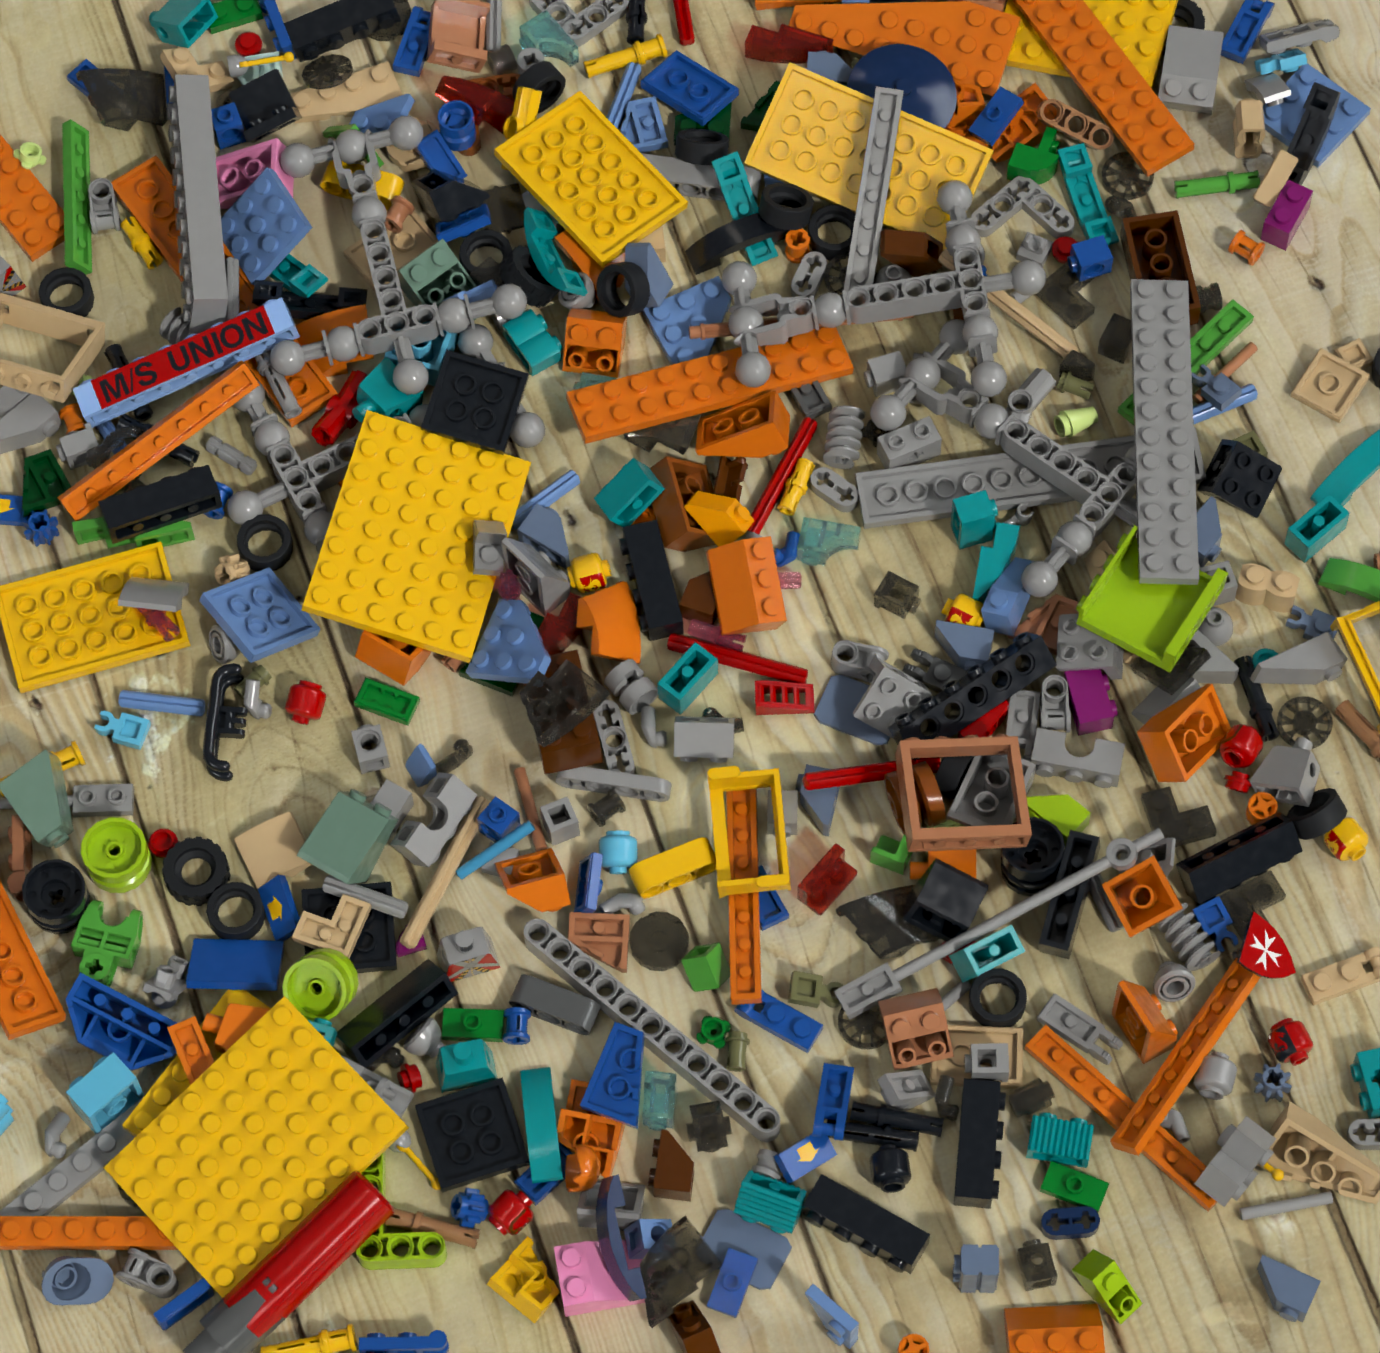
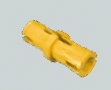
(141, 242)
(796, 486)

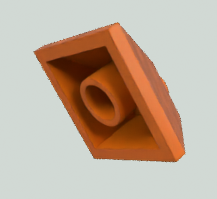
(536, 880)
(1142, 896)

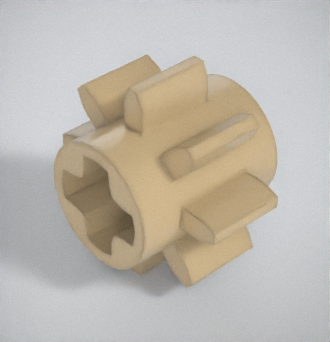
(231, 569)

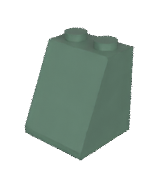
(41, 799)
(349, 837)

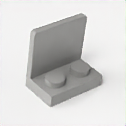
(1086, 650)
(889, 696)

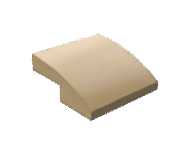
(272, 849)

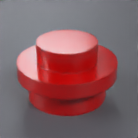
(248, 44)
(1061, 248)
(1238, 782)
(161, 842)
(409, 1077)

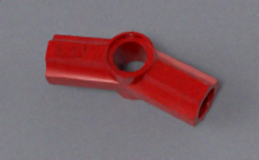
(338, 411)

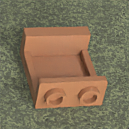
(458, 34)

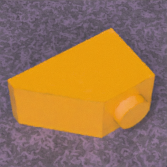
(719, 516)

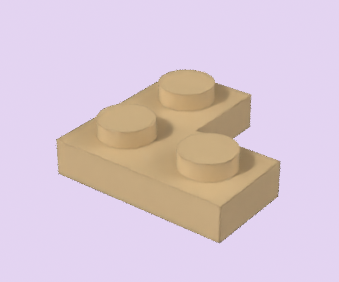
(181, 62)
(340, 932)

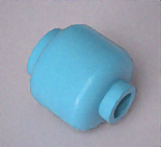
(618, 851)

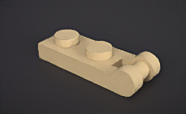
(1342, 977)

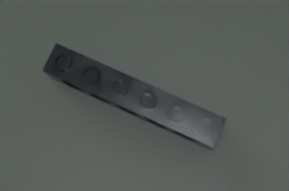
(1035, 662)

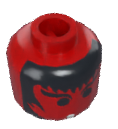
(1290, 1041)

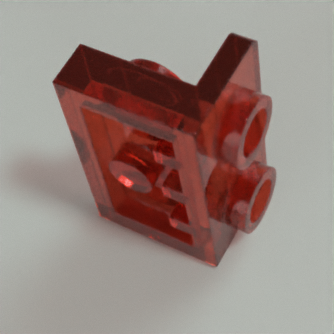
(826, 881)

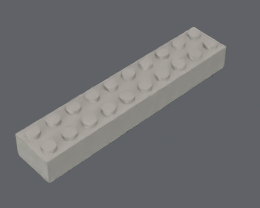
(197, 202)

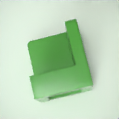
(891, 854)
(706, 967)

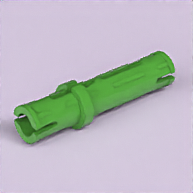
(1217, 184)

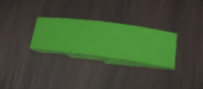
(95, 529)

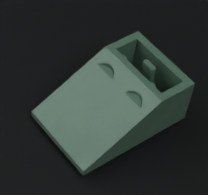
(434, 276)

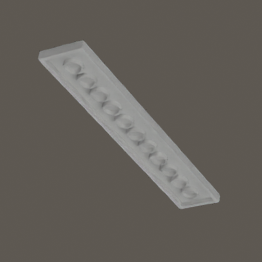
(1164, 432)
(928, 489)

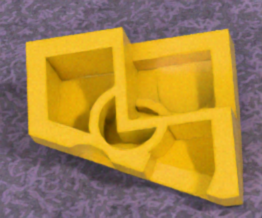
(525, 1282)

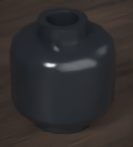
(890, 1168)

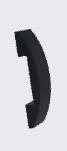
(1312, 129)
(730, 238)
(308, 307)

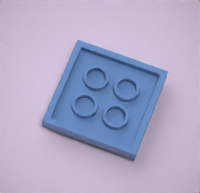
(1285, 117)
(263, 226)
(259, 614)

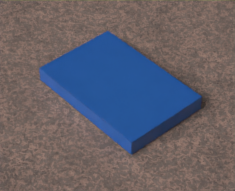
(689, 88)
(235, 964)

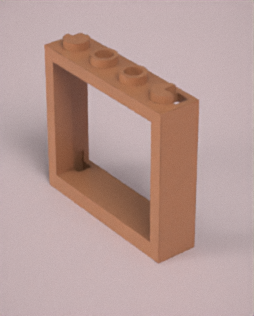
(962, 837)

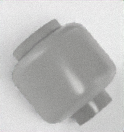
(1215, 1076)

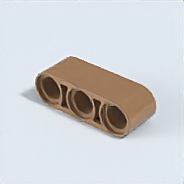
(1088, 127)

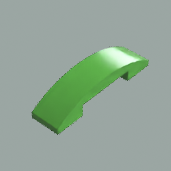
(1353, 577)

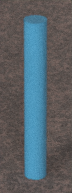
(495, 849)

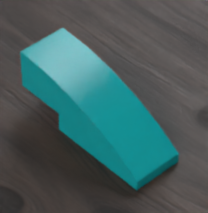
(996, 559)

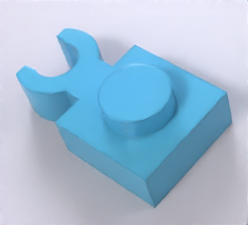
(1287, 62)
(126, 730)

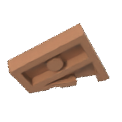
(1045, 620)
(602, 937)

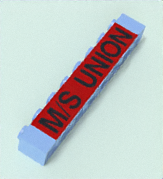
(185, 362)

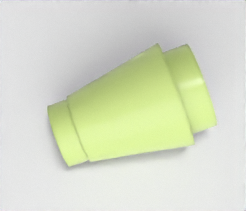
(1074, 421)

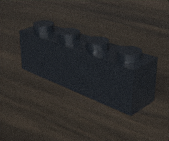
(339, 24)
(160, 503)
(652, 580)
(1239, 858)
(1066, 909)
(396, 1013)
(977, 1143)
(865, 1224)

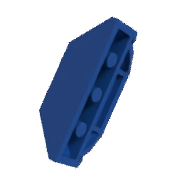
(118, 1024)

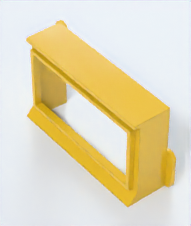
(1357, 652)
(731, 779)

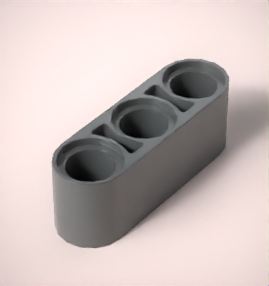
(555, 1004)

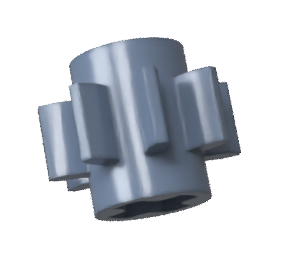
(1269, 1090)

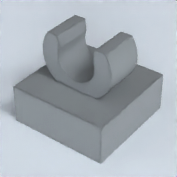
(1034, 249)

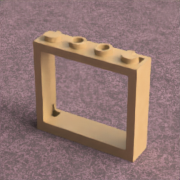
(57, 325)

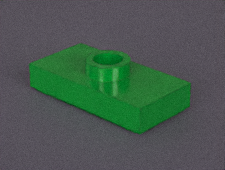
(386, 701)
(472, 1024)
(1074, 1186)

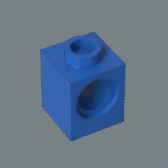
(227, 126)
(1090, 258)
(498, 820)

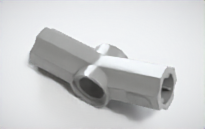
(1030, 394)

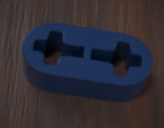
(1070, 1230)

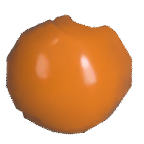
(581, 1169)

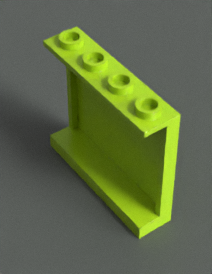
(1144, 617)

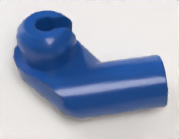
(789, 552)

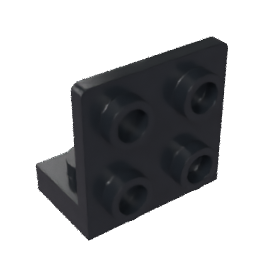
(265, 105)
(1240, 477)

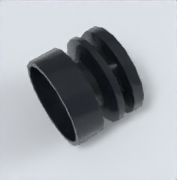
(1037, 865)
(53, 881)

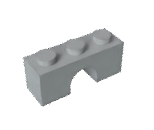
(1098, 767)
(450, 802)

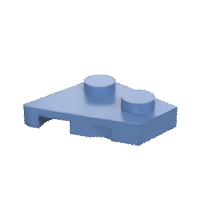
(381, 115)
(644, 125)
(840, 1325)

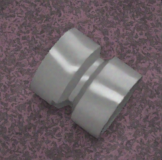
(628, 683)

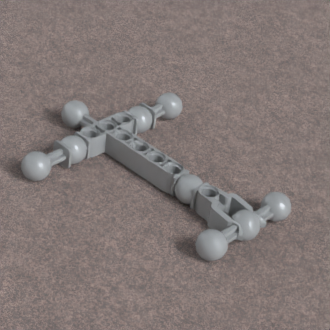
(370, 217)
(886, 301)
(993, 422)
(274, 441)

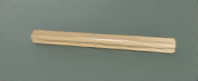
(1021, 315)
(443, 875)

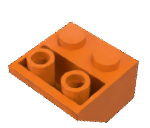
(594, 342)

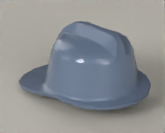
(76, 1280)

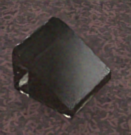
(1078, 365)

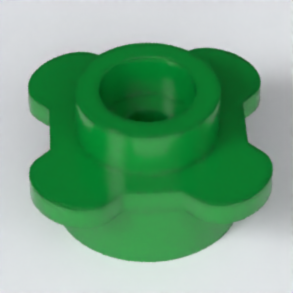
(712, 1023)

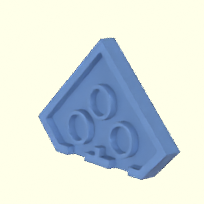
(670, 322)
(509, 646)

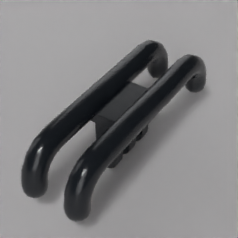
(222, 720)

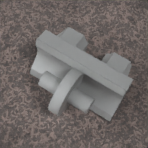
(168, 982)
(394, 1095)

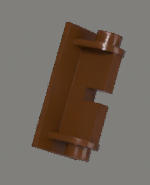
(729, 477)

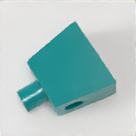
(183, 21)
(381, 396)
(465, 1065)

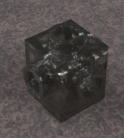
(708, 1126)

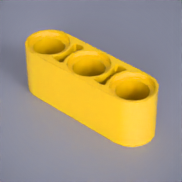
(387, 187)
(673, 867)

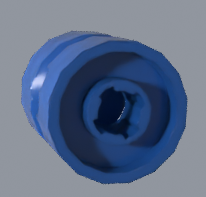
(457, 125)

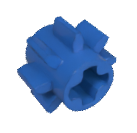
(41, 528)
(469, 1207)

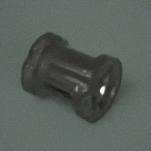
(606, 807)

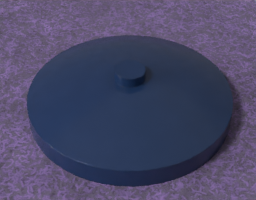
(923, 77)

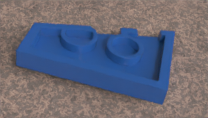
(617, 1077)

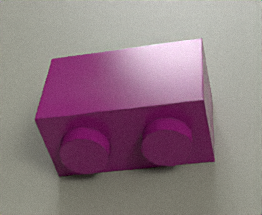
(1286, 215)
(1090, 701)

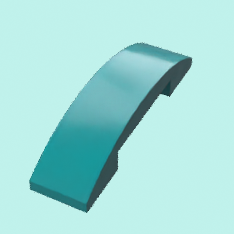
(1084, 194)
(741, 201)
(539, 236)
(297, 277)
(1351, 472)
(541, 1125)

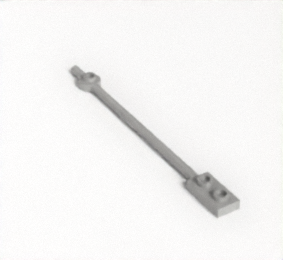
(97, 800)
(884, 983)

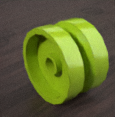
(116, 855)
(321, 983)

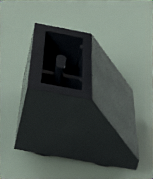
(447, 195)
(944, 901)

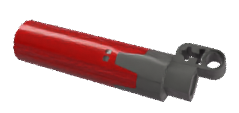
(294, 1268)

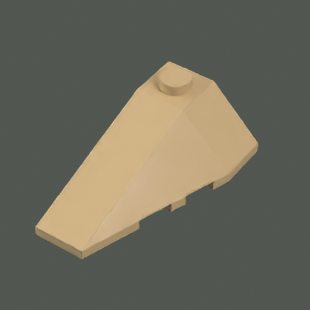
(1320, 1157)

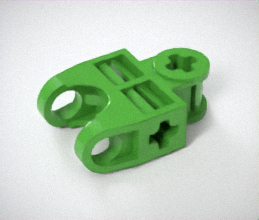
(104, 945)

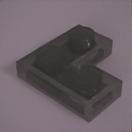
(1063, 296)
(1183, 826)
(1251, 897)

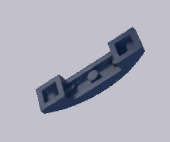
(610, 1242)

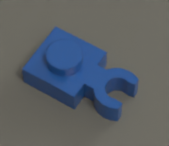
(1214, 921)

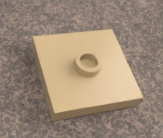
(1330, 385)

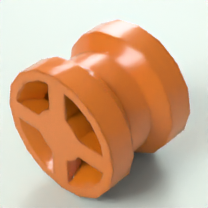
(1260, 802)
(913, 1344)

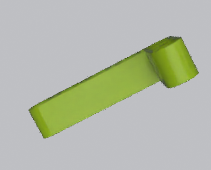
(388, 1242)

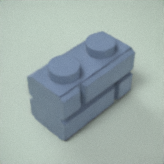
(977, 1268)

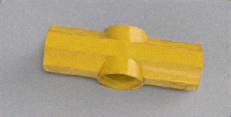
(524, 112)

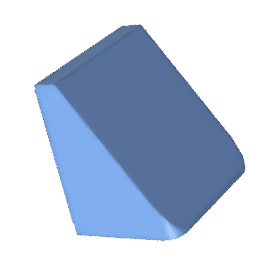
(421, 766)

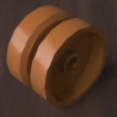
(928, 796)

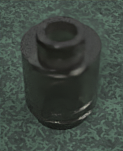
(1031, 1098)

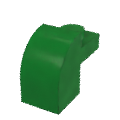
(1035, 163)

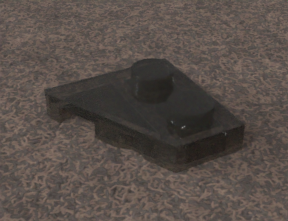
(1187, 665)

